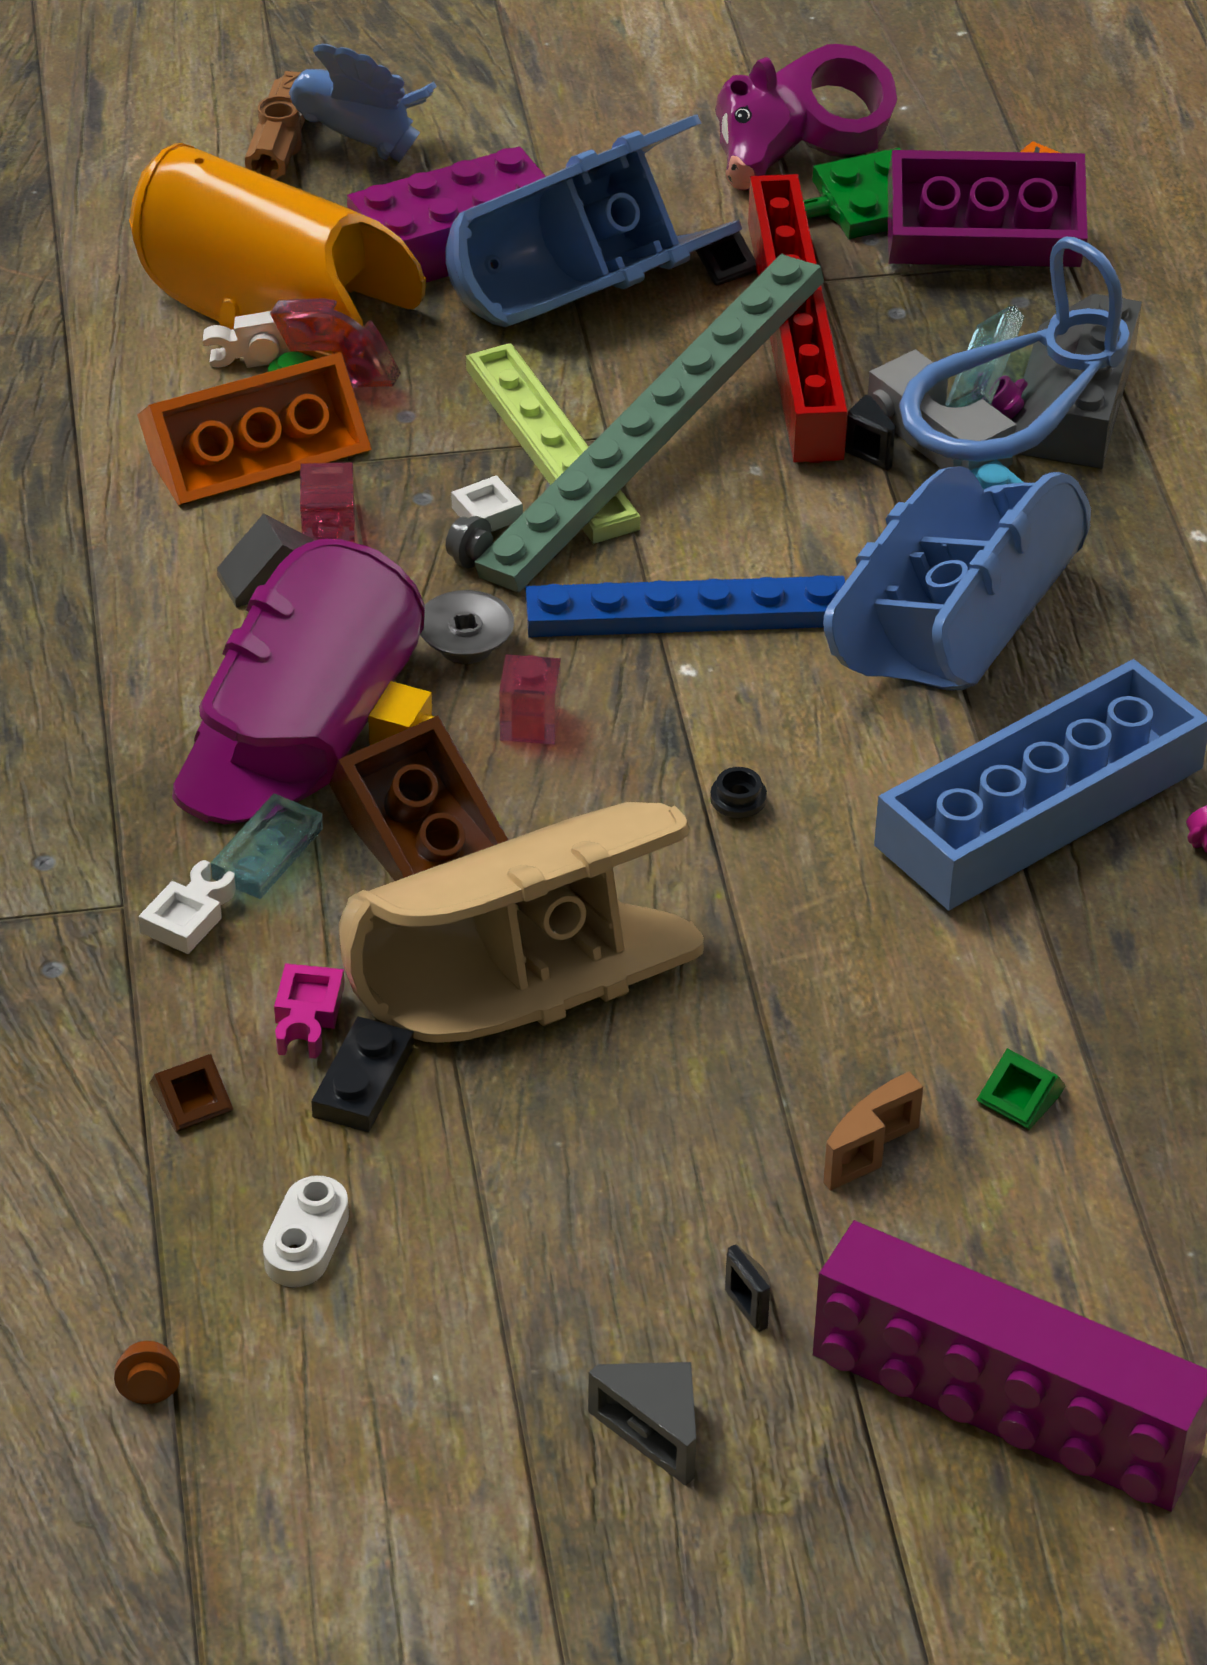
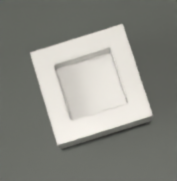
(488, 500)

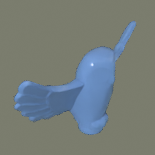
(359, 100)

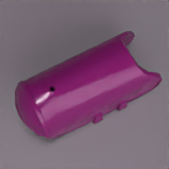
(299, 679)

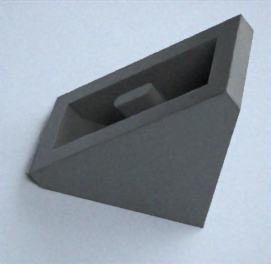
(257, 557)
(650, 1410)

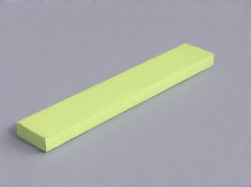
(543, 430)

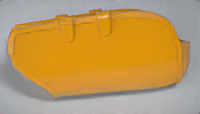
(244, 241)

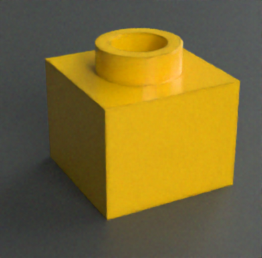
(398, 710)

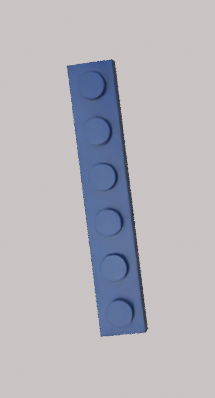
(679, 606)

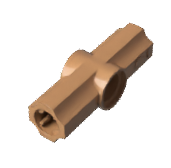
(277, 131)

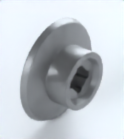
(466, 625)

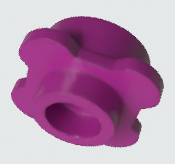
(1008, 396)

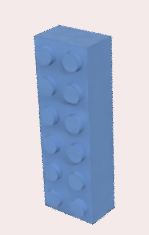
(1040, 783)

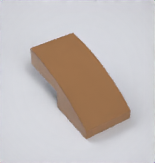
(860, 1137)

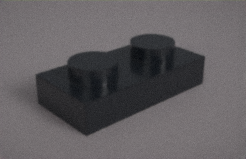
(362, 1074)

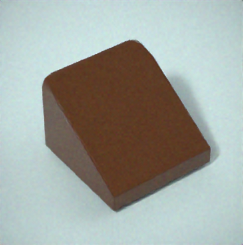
(191, 1093)

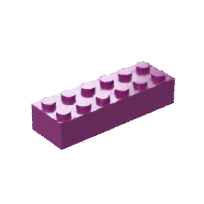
(1012, 1365)

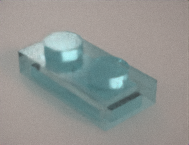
(267, 845)

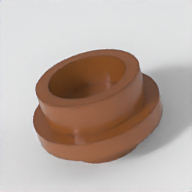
(147, 1373)

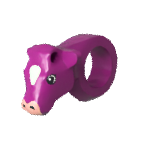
(773, 111)

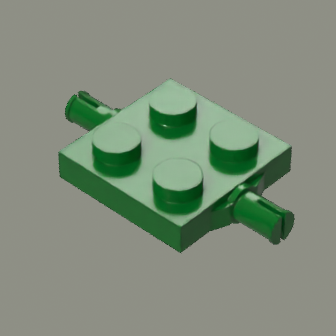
(853, 193)

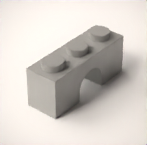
(972, 422)

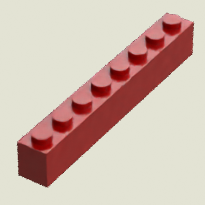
(803, 343)

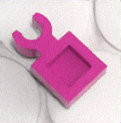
(305, 1004)

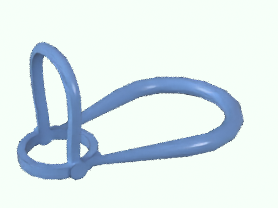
(1059, 324)

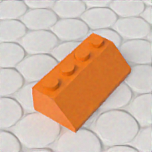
(254, 429)

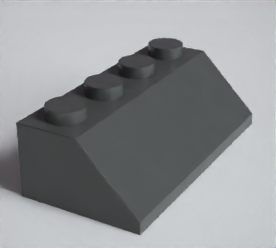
(1089, 424)

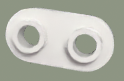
(312, 1219)

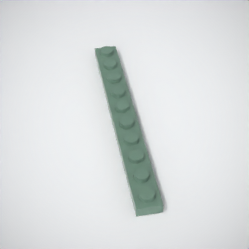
(648, 424)

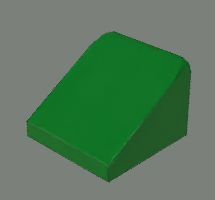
(1021, 1089)

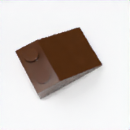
(415, 800)

